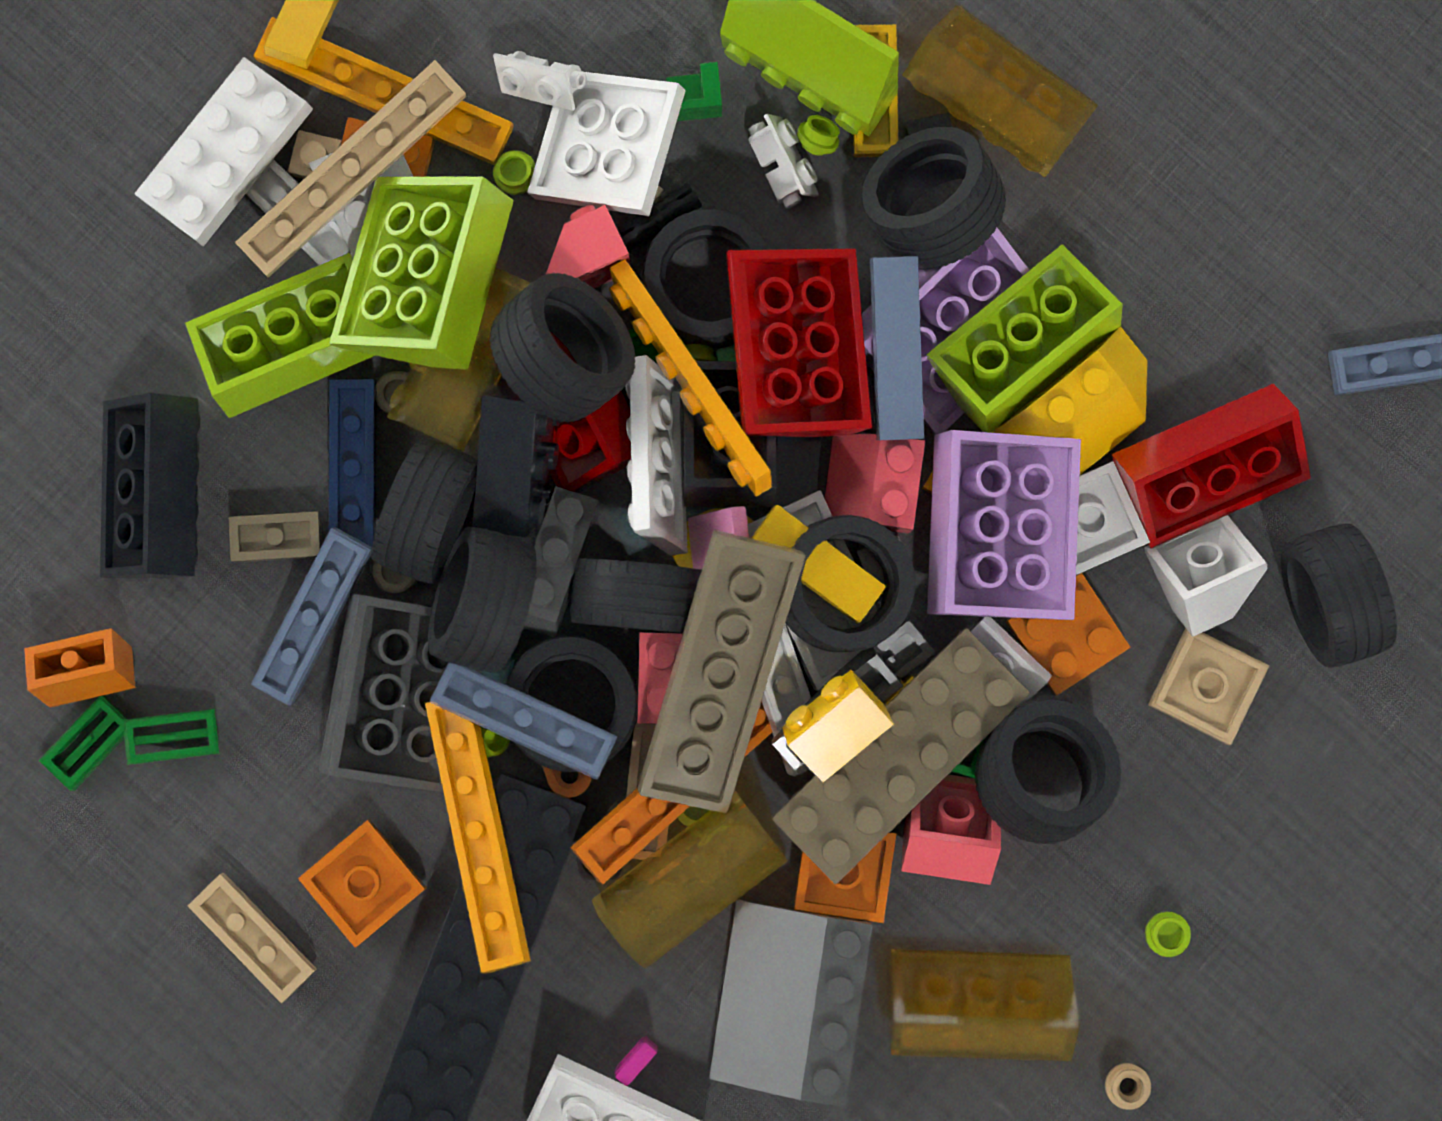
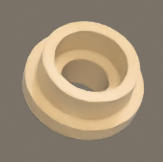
(1137, 1096)

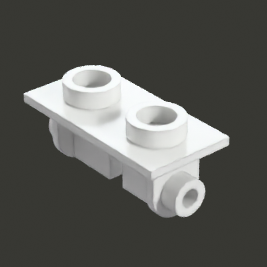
(536, 81)
(778, 144)

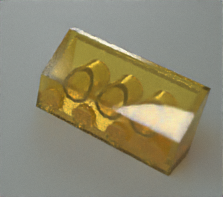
(999, 90)
(448, 401)
(688, 882)
(982, 1005)

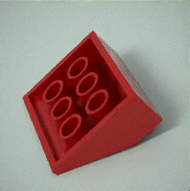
(799, 342)

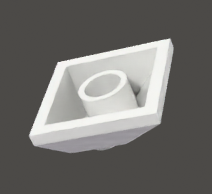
(1207, 573)

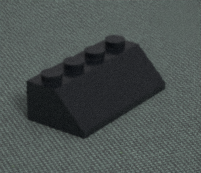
(149, 487)

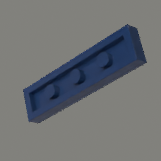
(352, 457)

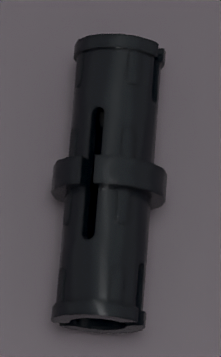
(667, 209)

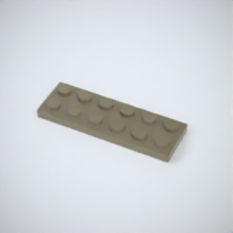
(720, 671)
(934, 728)

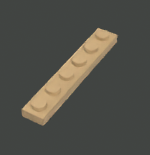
(351, 168)

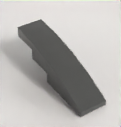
(879, 670)

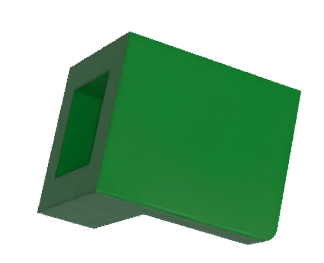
(702, 93)

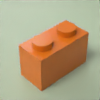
(79, 668)

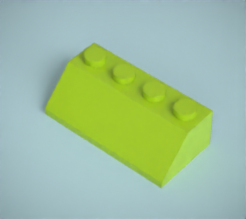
(274, 339)
(1025, 339)

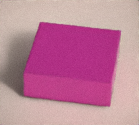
(635, 1060)

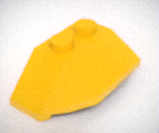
(1092, 401)

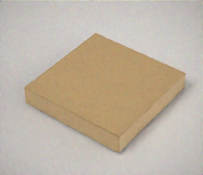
(1208, 686)

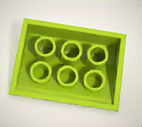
(816, 56)
(423, 269)

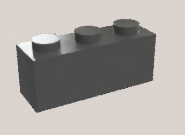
(560, 543)

